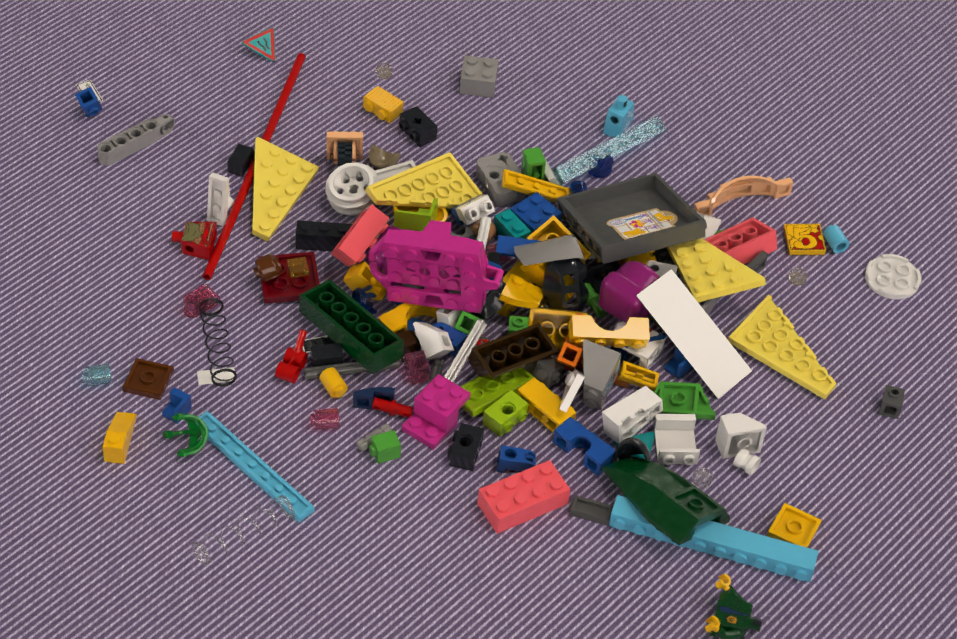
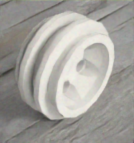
(351, 179)

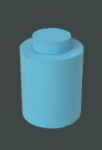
(836, 238)

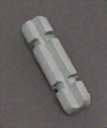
(363, 443)

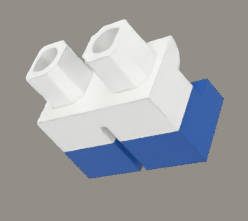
(473, 210)

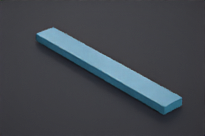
(255, 467)

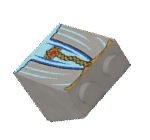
(600, 371)

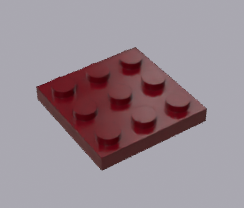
(286, 288)

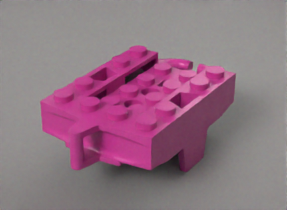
(432, 261)

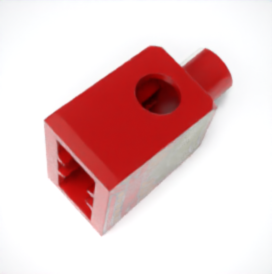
(197, 239)

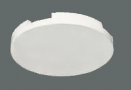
(892, 276)

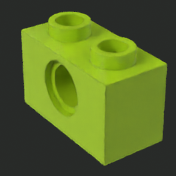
(505, 413)

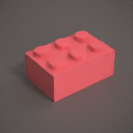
(360, 236)

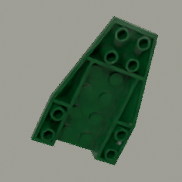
(664, 497)

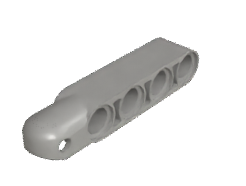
(134, 139)

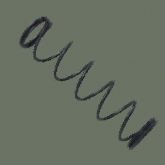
(213, 363)

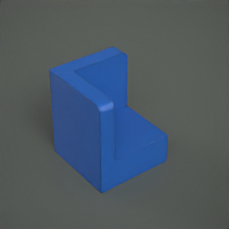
(678, 365)
(179, 403)

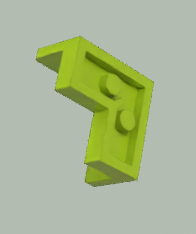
(415, 220)

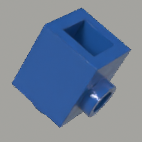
(88, 102)

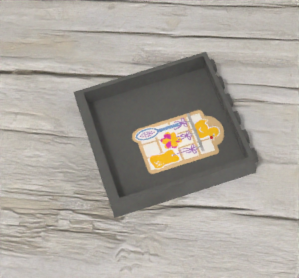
(631, 217)

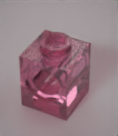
(417, 367)

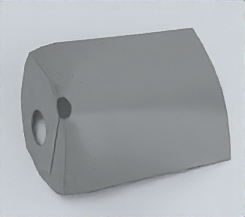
(549, 250)

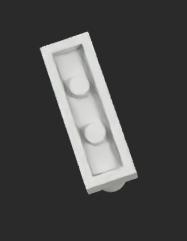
(218, 199)

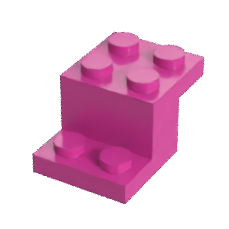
(436, 411)

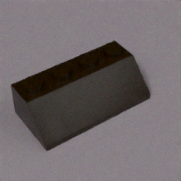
(512, 352)

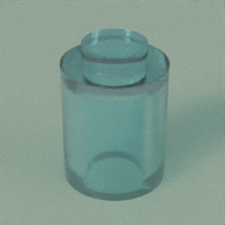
(97, 374)

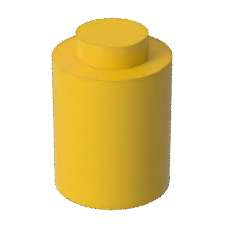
(333, 382)

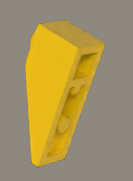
(118, 437)

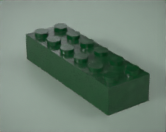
(351, 326)

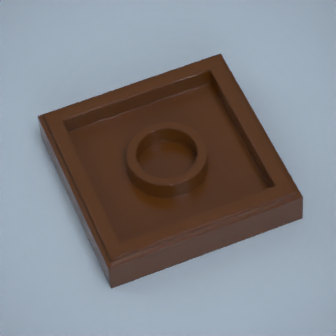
(148, 379)

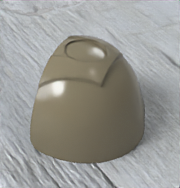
(381, 159)

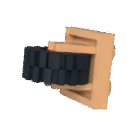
(344, 147)

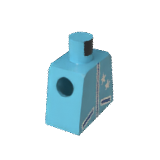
(621, 111)

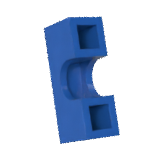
(574, 435)

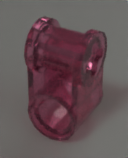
(194, 298)

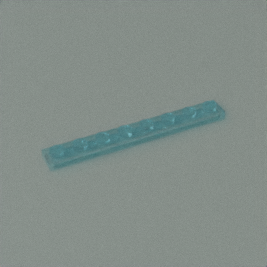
(613, 147)

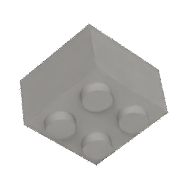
(479, 76)

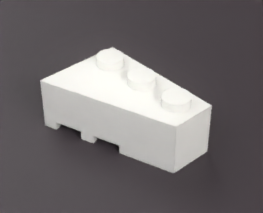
(631, 414)

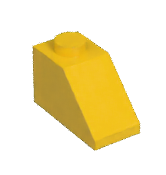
(361, 276)

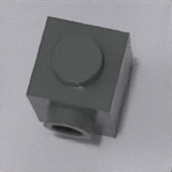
(548, 371)
(892, 401)

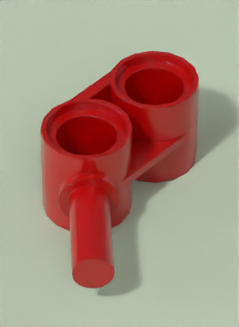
(293, 360)

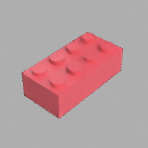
(523, 496)

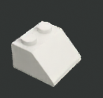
(739, 432)

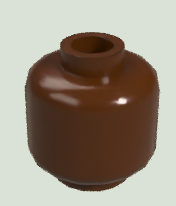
(267, 267)

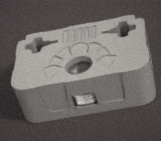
(489, 174)

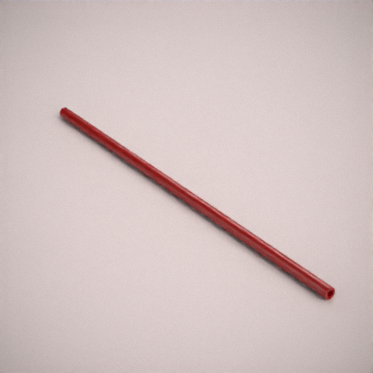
(249, 177)

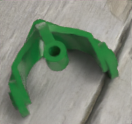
(194, 431)

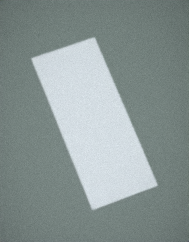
(694, 333)

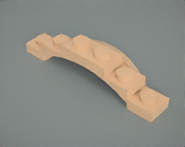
(744, 187)

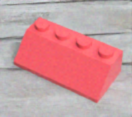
(745, 240)

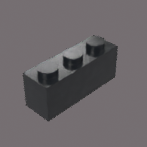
(319, 235)

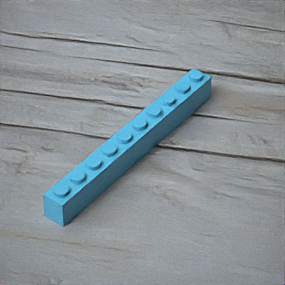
(726, 543)

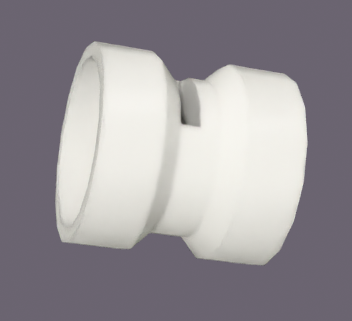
(746, 461)

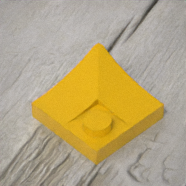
(521, 293)

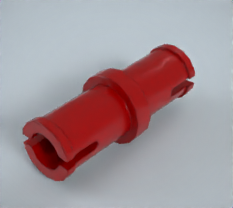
(392, 407)

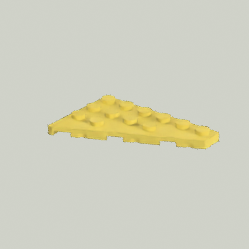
(419, 185)
(277, 186)
(712, 272)
(773, 341)

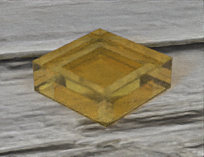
(297, 267)

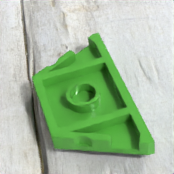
(684, 399)

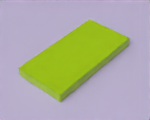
(487, 391)

